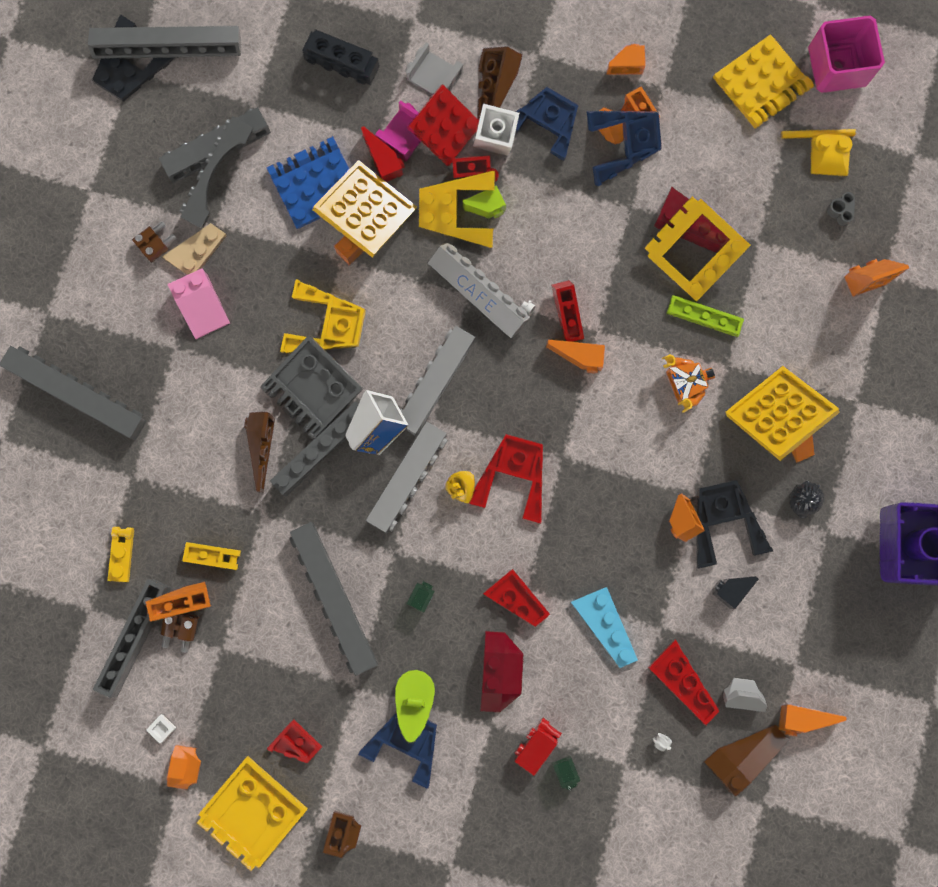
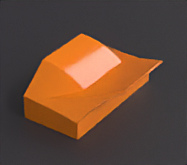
(638, 101)
(183, 767)

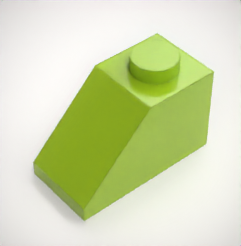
(486, 204)

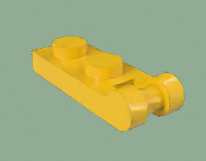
(120, 554)
(210, 555)

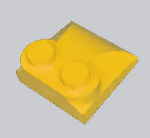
(830, 154)

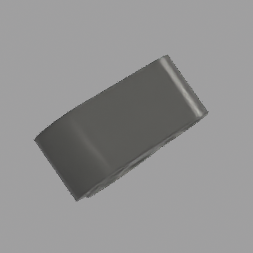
(846, 208)

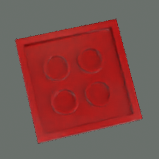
(444, 125)

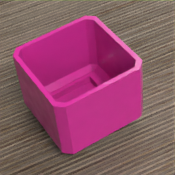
(854, 45)

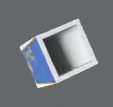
(375, 423)

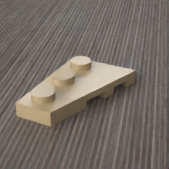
(196, 250)

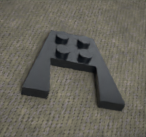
(122, 77)
(725, 504)

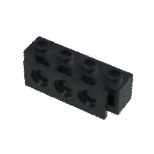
(341, 57)

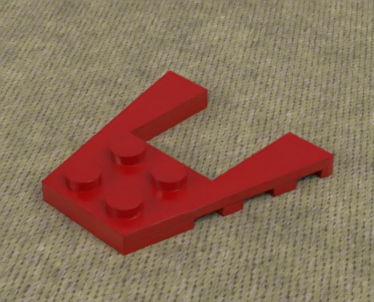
(519, 459)

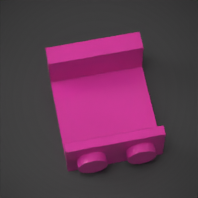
(397, 134)

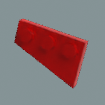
(517, 598)

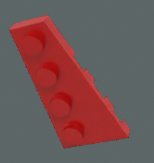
(680, 678)

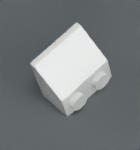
(496, 130)

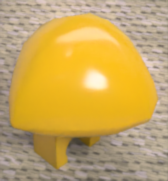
(461, 486)

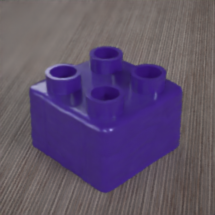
(909, 543)

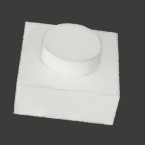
(161, 728)

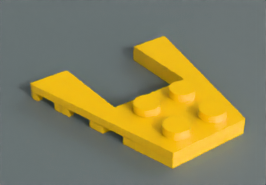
(439, 208)
(341, 324)

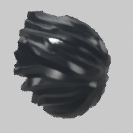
(806, 499)

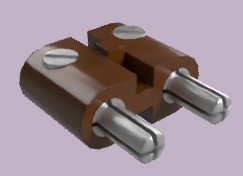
(151, 244)
(180, 626)

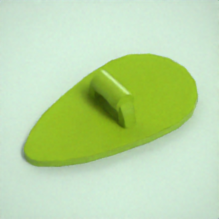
(413, 703)

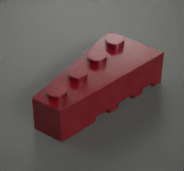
(701, 232)

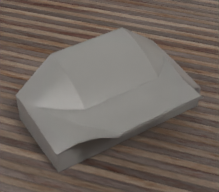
(744, 695)

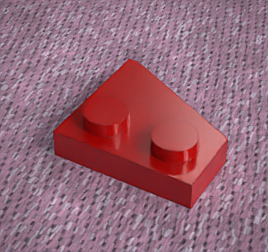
(295, 743)

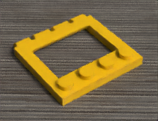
(715, 267)

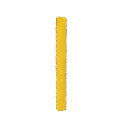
(811, 133)

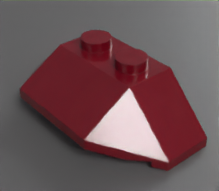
(500, 672)

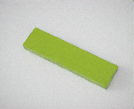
(705, 316)

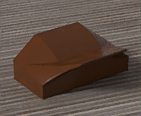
(342, 834)

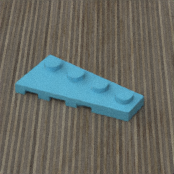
(603, 619)

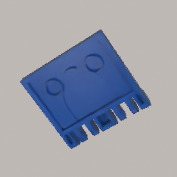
(309, 182)

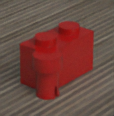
(472, 166)
(538, 746)

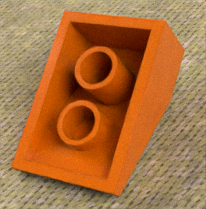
(873, 275)

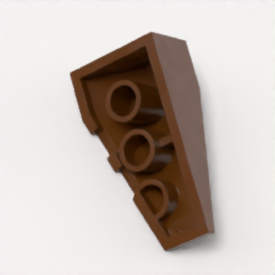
(498, 70)
(259, 436)
(744, 759)

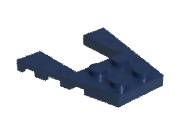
(640, 134)

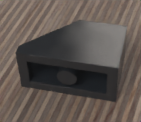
(733, 590)

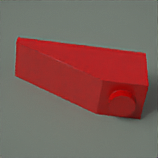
(384, 158)
(568, 310)

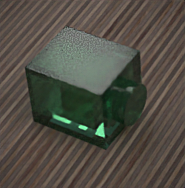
(421, 596)
(566, 773)

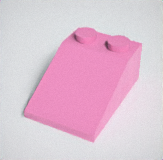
(199, 303)

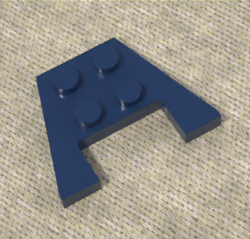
(552, 113)
(421, 749)

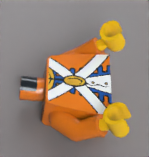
(687, 380)

